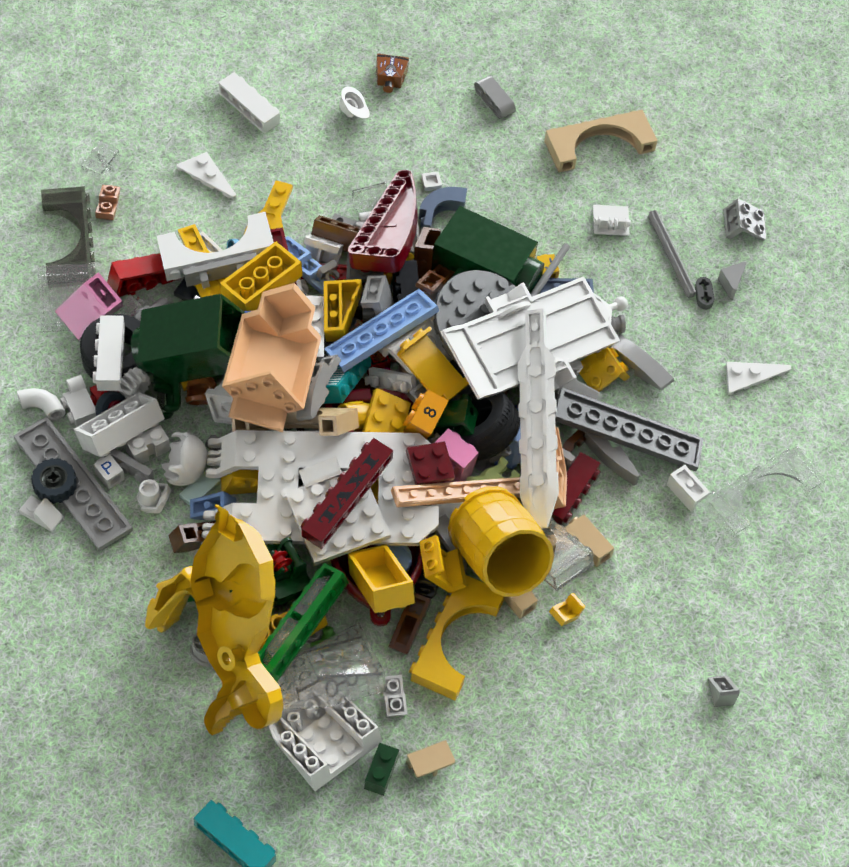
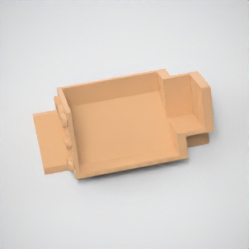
(273, 358)

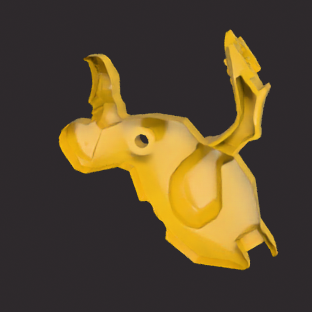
(228, 623)

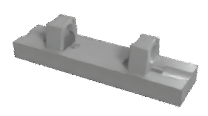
(215, 270)

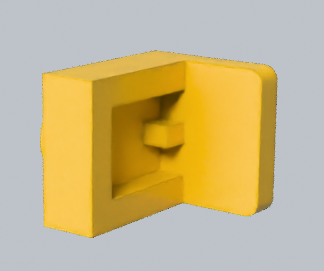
(568, 610)

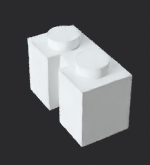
(150, 442)

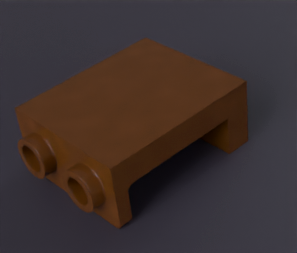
(425, 250)

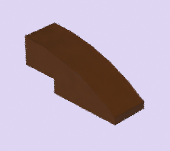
(410, 624)

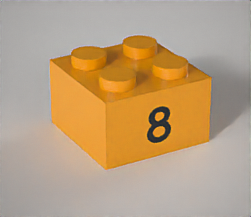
(426, 413)

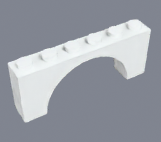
(178, 257)

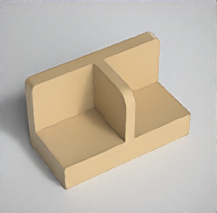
(430, 759)

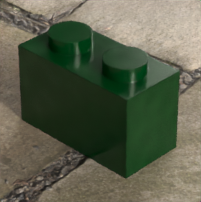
(381, 769)

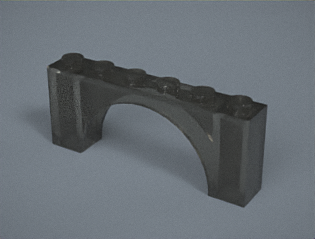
(72, 205)

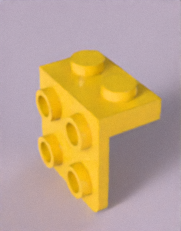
(602, 369)

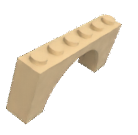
(628, 126)
(328, 421)
(588, 536)

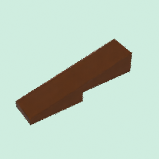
(435, 279)

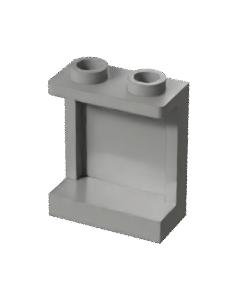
(377, 294)

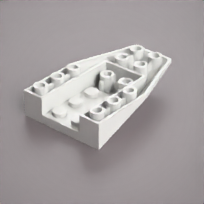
(325, 740)

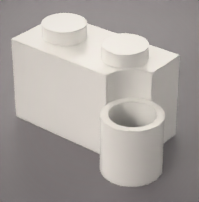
(78, 402)

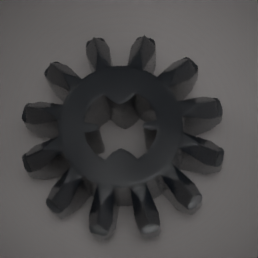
(425, 587)

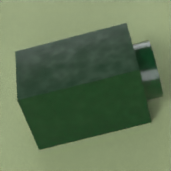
(484, 245)
(187, 338)

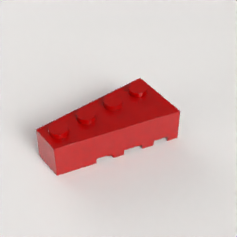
(136, 274)

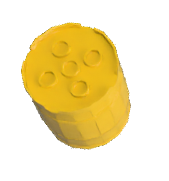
(501, 541)

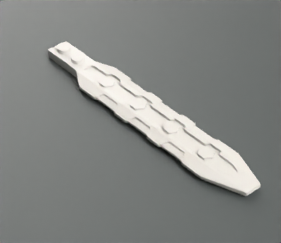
(537, 422)

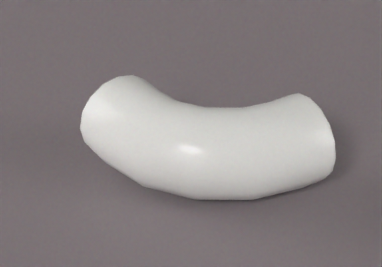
(41, 399)

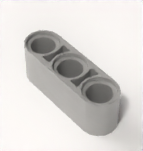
(495, 97)

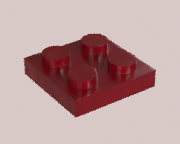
(430, 463)

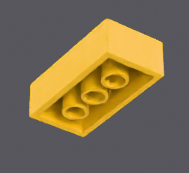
(264, 272)

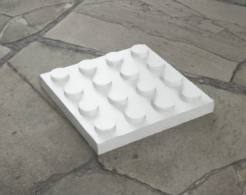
(360, 529)

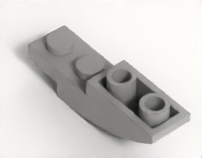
(317, 389)

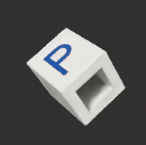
(109, 471)

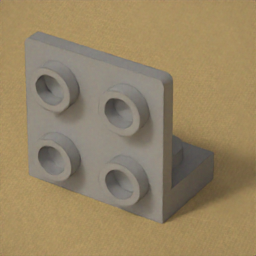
(741, 217)

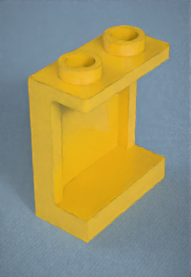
(442, 567)

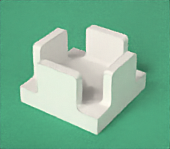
(219, 404)

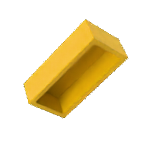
(381, 578)

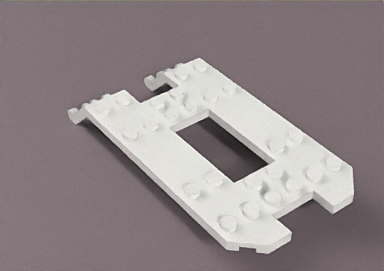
(284, 453)

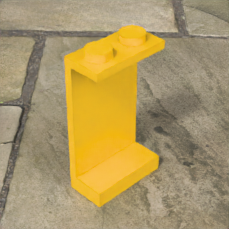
(431, 366)

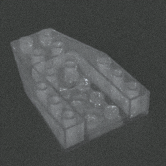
(333, 672)

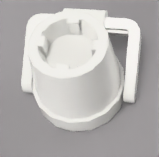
(150, 496)

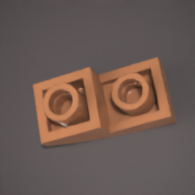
(107, 202)

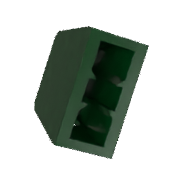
(458, 416)

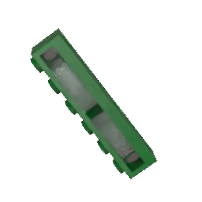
(302, 620)

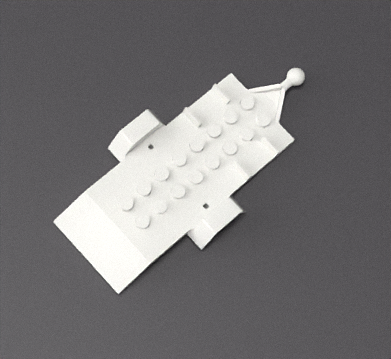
(492, 345)

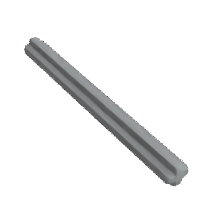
(672, 254)

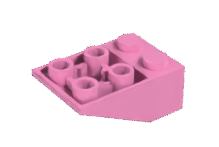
(87, 304)

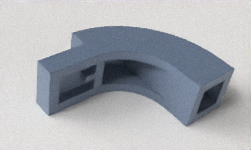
(441, 200)

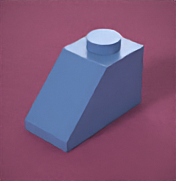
(207, 502)

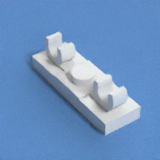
(390, 380)

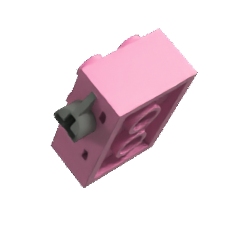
(461, 454)

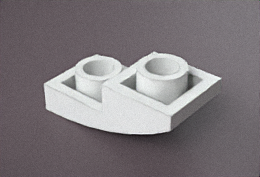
(394, 696)

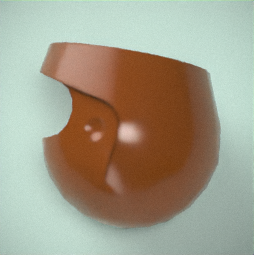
(196, 390)

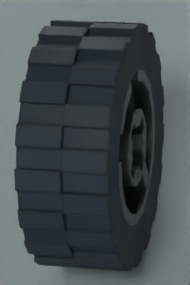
(63, 485)

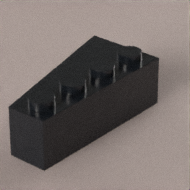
(404, 281)

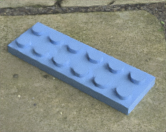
(382, 329)

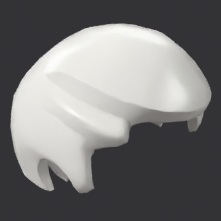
(186, 461)

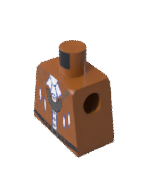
(391, 71)

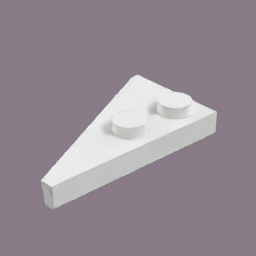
(205, 170)
(745, 375)

